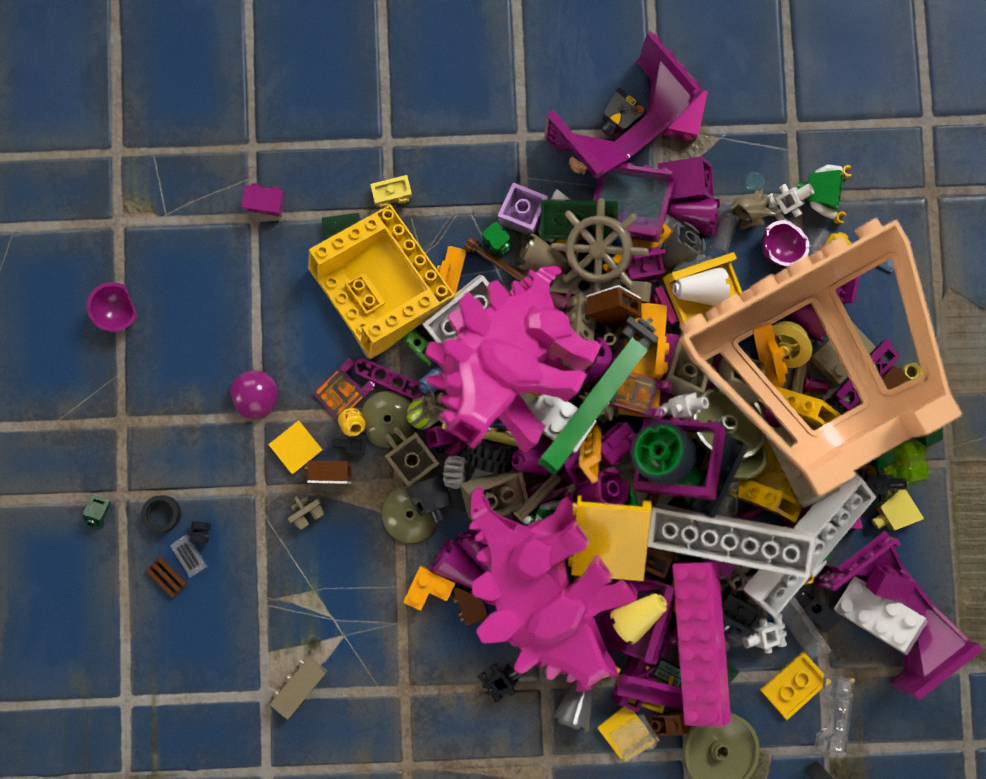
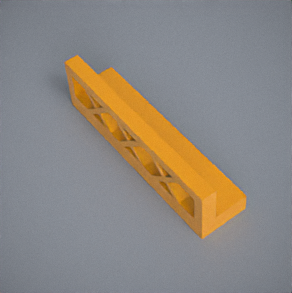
(591, 453)

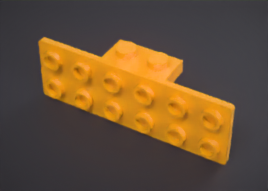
(652, 362)

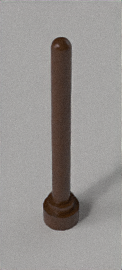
(473, 246)

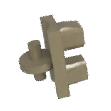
(299, 517)

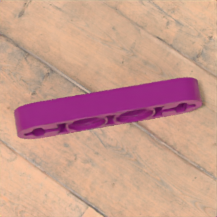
(387, 381)

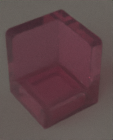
(559, 301)

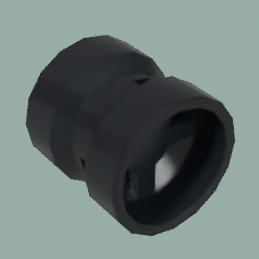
(198, 536)

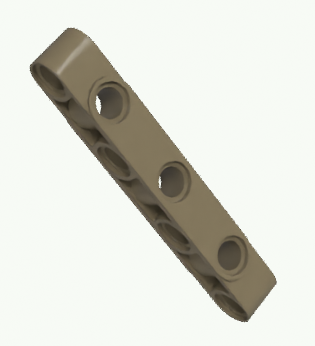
(642, 289)

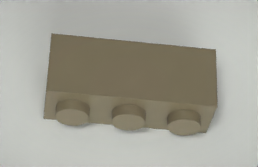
(297, 687)

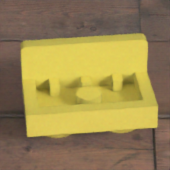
(391, 191)

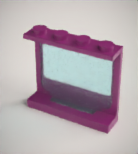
(640, 192)

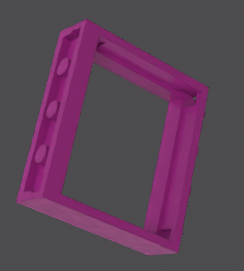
(709, 492)

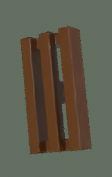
(154, 565)

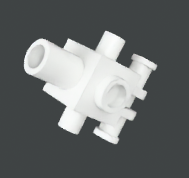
(789, 200)
(685, 406)
(767, 635)

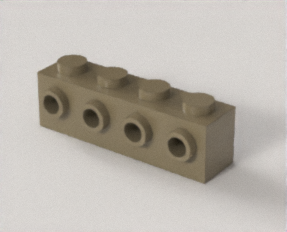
(578, 319)

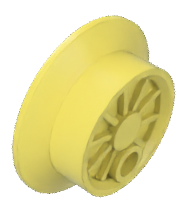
(794, 342)

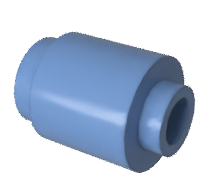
(425, 387)

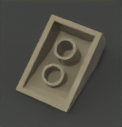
(828, 362)
(684, 374)
(503, 491)

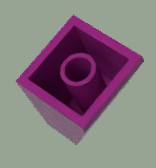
(692, 178)

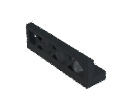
(732, 456)

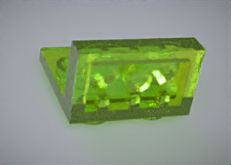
(910, 462)

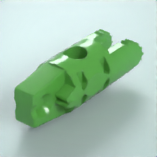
(411, 338)

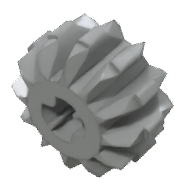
(455, 471)

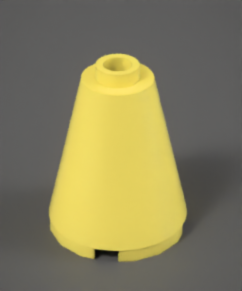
(638, 617)

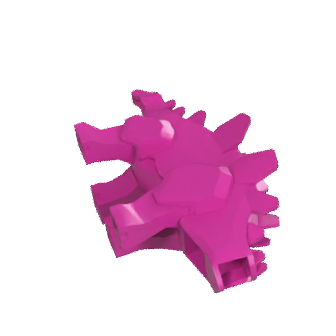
(506, 353)
(534, 597)

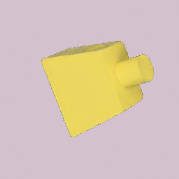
(897, 511)

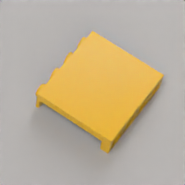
(687, 309)
(615, 534)

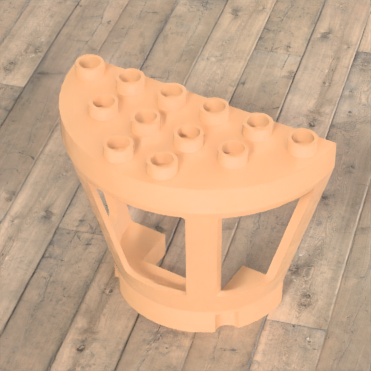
(885, 415)

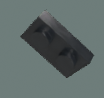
(740, 614)

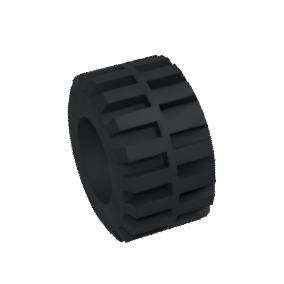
(491, 456)

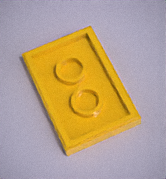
(794, 685)

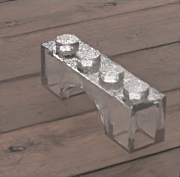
(834, 736)

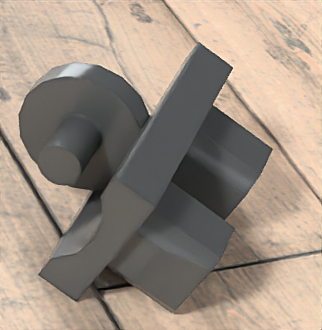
(642, 329)

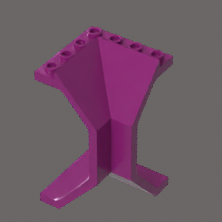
(669, 97)
(940, 646)

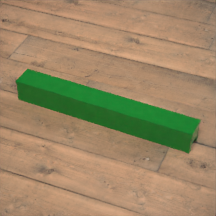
(592, 406)

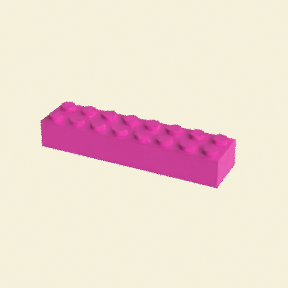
(701, 643)

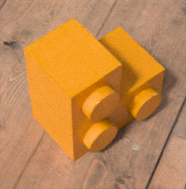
(425, 583)

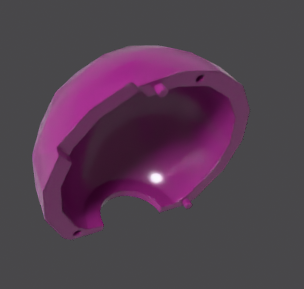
(784, 243)
(111, 307)
(600, 364)
(254, 394)

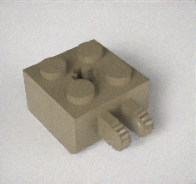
(733, 379)
(399, 456)

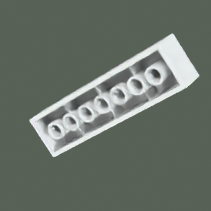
(831, 521)
(732, 540)

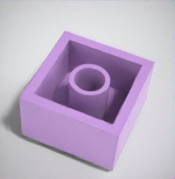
(521, 209)

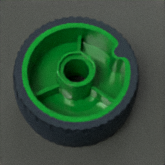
(674, 462)

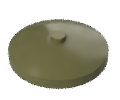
(734, 421)
(721, 751)

